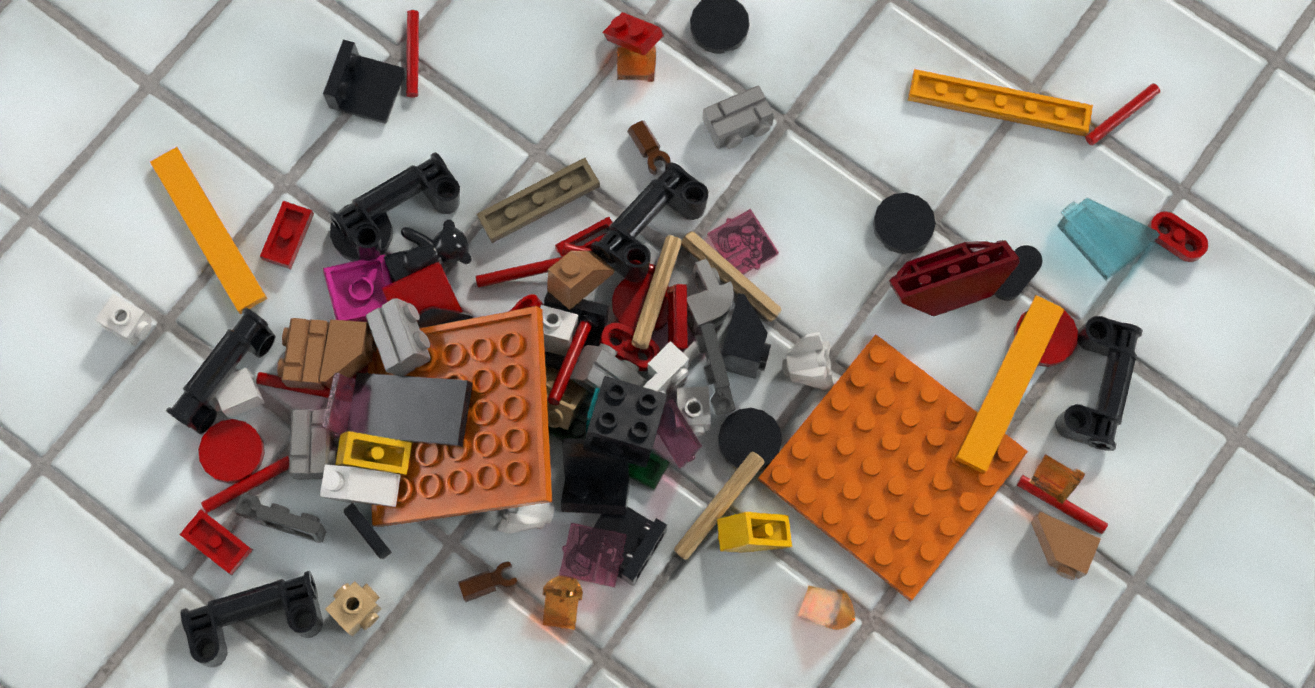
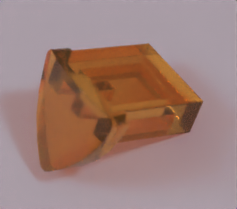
(636, 66)
(1056, 478)
(561, 602)
(827, 608)

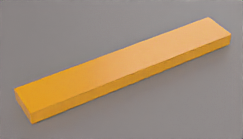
(1000, 102)
(208, 230)
(1009, 384)

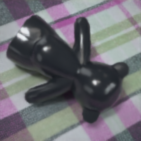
(447, 246)

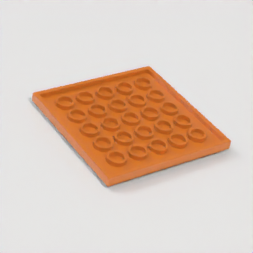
(506, 427)
(883, 470)

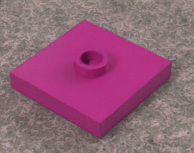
(357, 288)

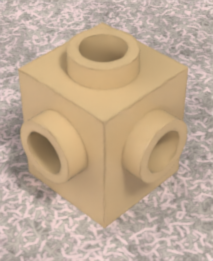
(342, 607)

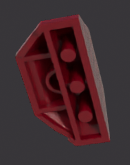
(954, 276)

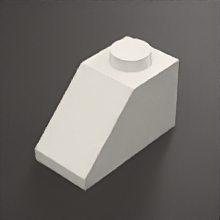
(360, 485)

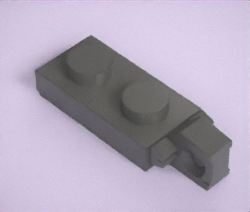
(715, 371)
(279, 518)

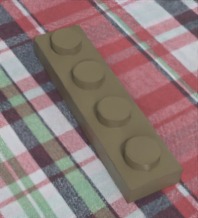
(538, 200)

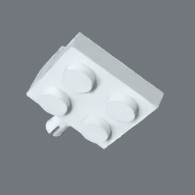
(670, 367)

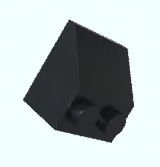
(745, 341)

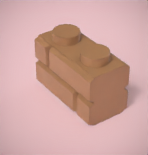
(304, 353)

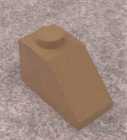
(577, 276)
(347, 349)
(1065, 546)

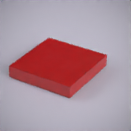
(424, 289)

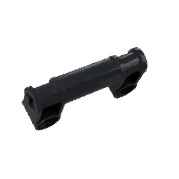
(357, 219)
(619, 242)
(193, 406)
(1100, 424)
(206, 622)

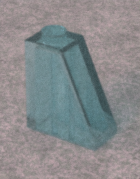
(1105, 235)

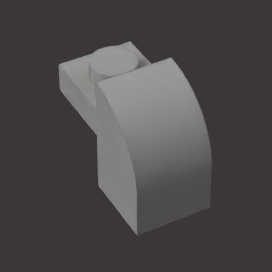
(711, 302)

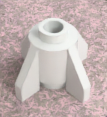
(810, 362)
(526, 518)

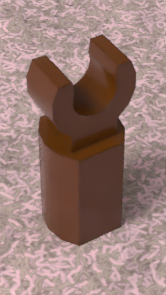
(647, 145)
(485, 583)

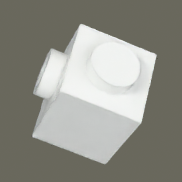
(124, 320)
(558, 329)
(237, 394)
(695, 407)

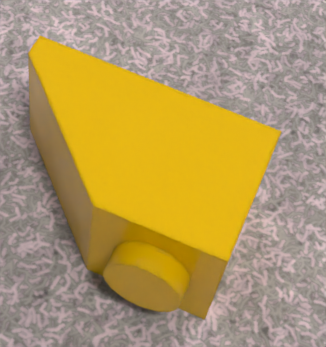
(373, 453)
(753, 532)

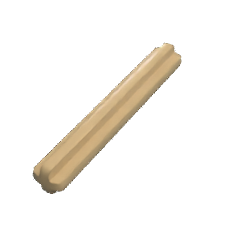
(727, 273)
(656, 292)
(719, 505)

